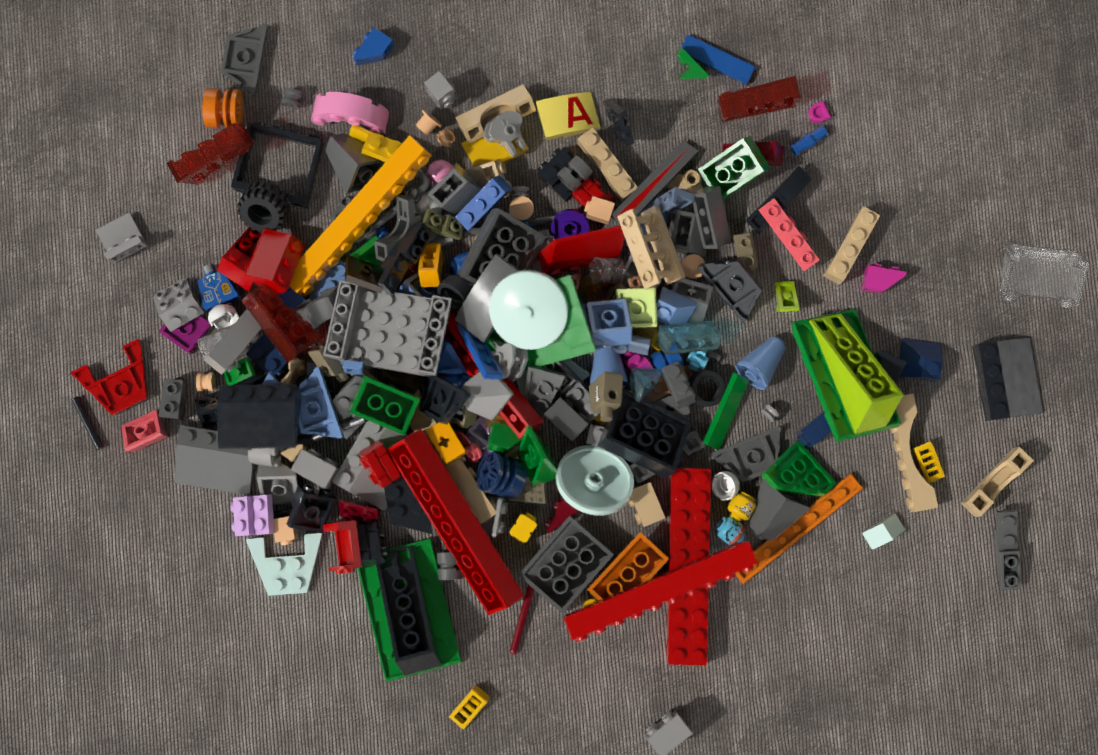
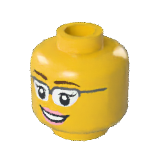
(741, 506)

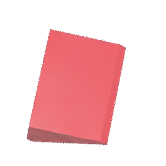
(143, 432)

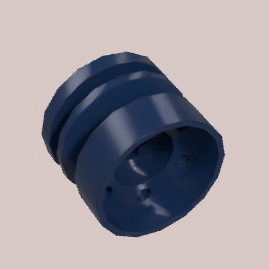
(501, 475)

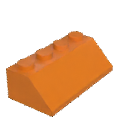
(631, 567)

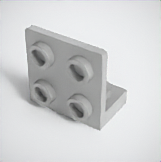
(121, 238)

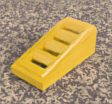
(934, 459)
(478, 693)

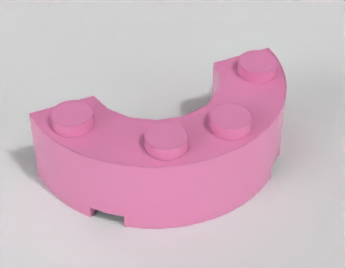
(349, 108)

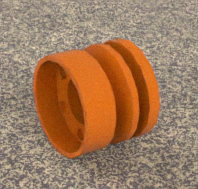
(222, 108)

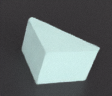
(883, 531)

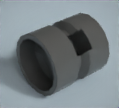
(579, 168)
(448, 568)

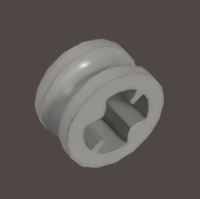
(520, 191)
(770, 413)

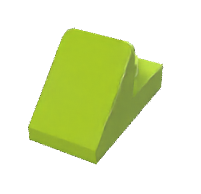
(786, 297)

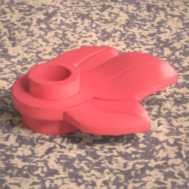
(473, 450)

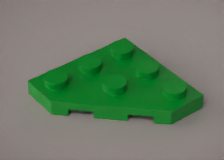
(798, 473)

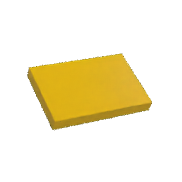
(482, 151)

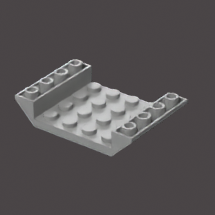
(387, 330)

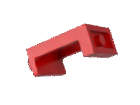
(347, 546)

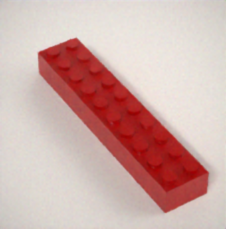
(455, 522)
(687, 543)
(659, 590)

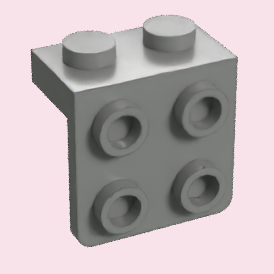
(177, 304)
(495, 526)

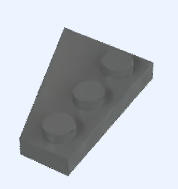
(542, 387)

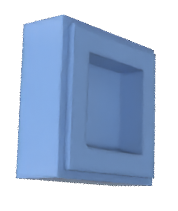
(353, 367)

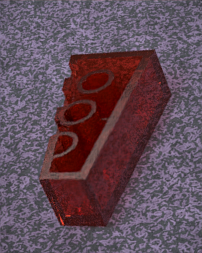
(759, 99)
(211, 155)
(281, 323)

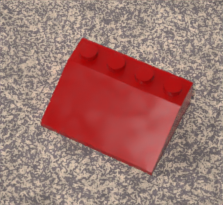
(579, 250)

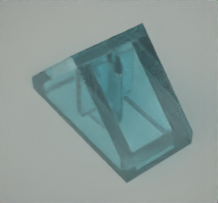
(643, 381)

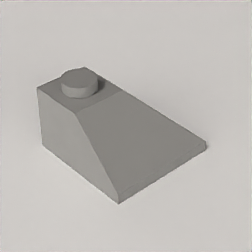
(486, 396)
(277, 481)

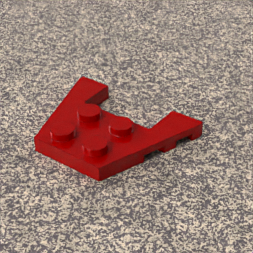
(120, 388)

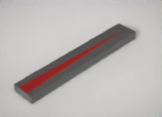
(657, 180)

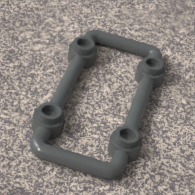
(371, 231)

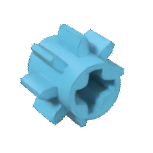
(697, 360)

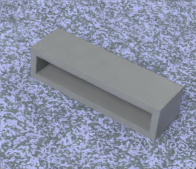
(234, 343)

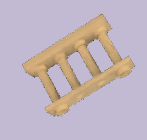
(661, 242)

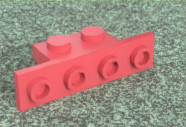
(788, 234)

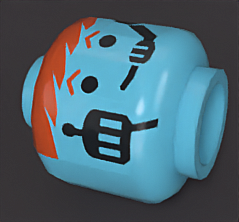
(730, 530)

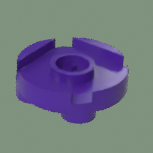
(566, 217)

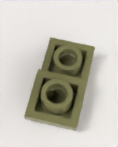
(443, 225)

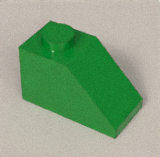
(502, 438)

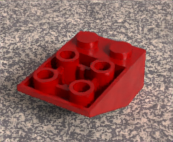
(236, 259)

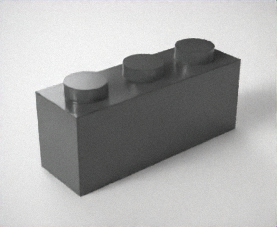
(711, 217)

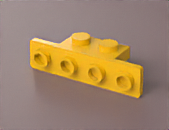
(374, 143)

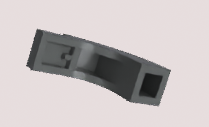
(405, 222)

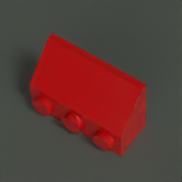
(275, 260)

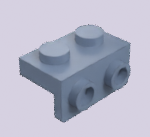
(674, 200)

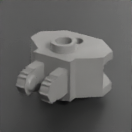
(505, 129)
(508, 359)

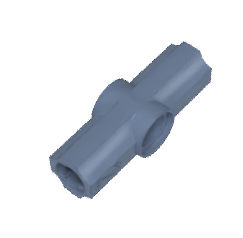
(638, 345)

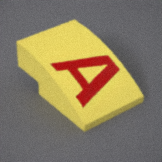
(567, 115)

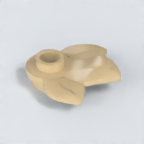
(682, 181)
(296, 368)

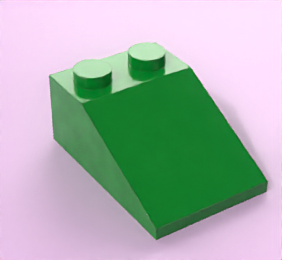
(536, 458)

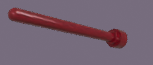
(521, 620)

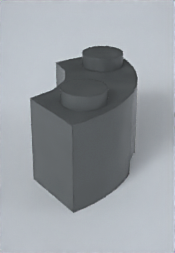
(319, 309)

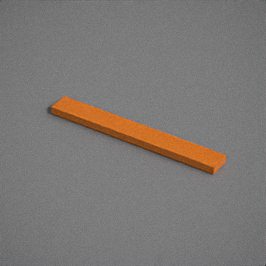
(816, 514)

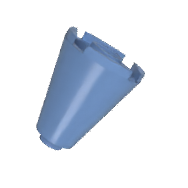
(607, 361)
(762, 362)

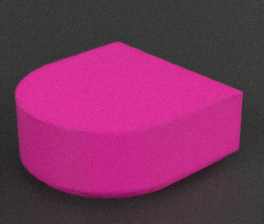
(818, 113)

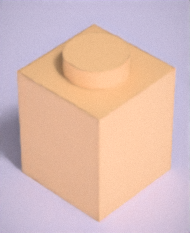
(599, 210)
(283, 533)

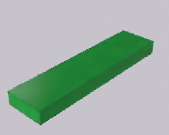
(726, 411)

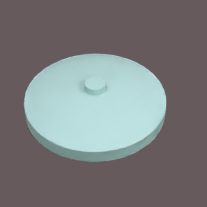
(528, 309)
(594, 480)

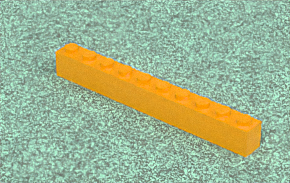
(358, 215)

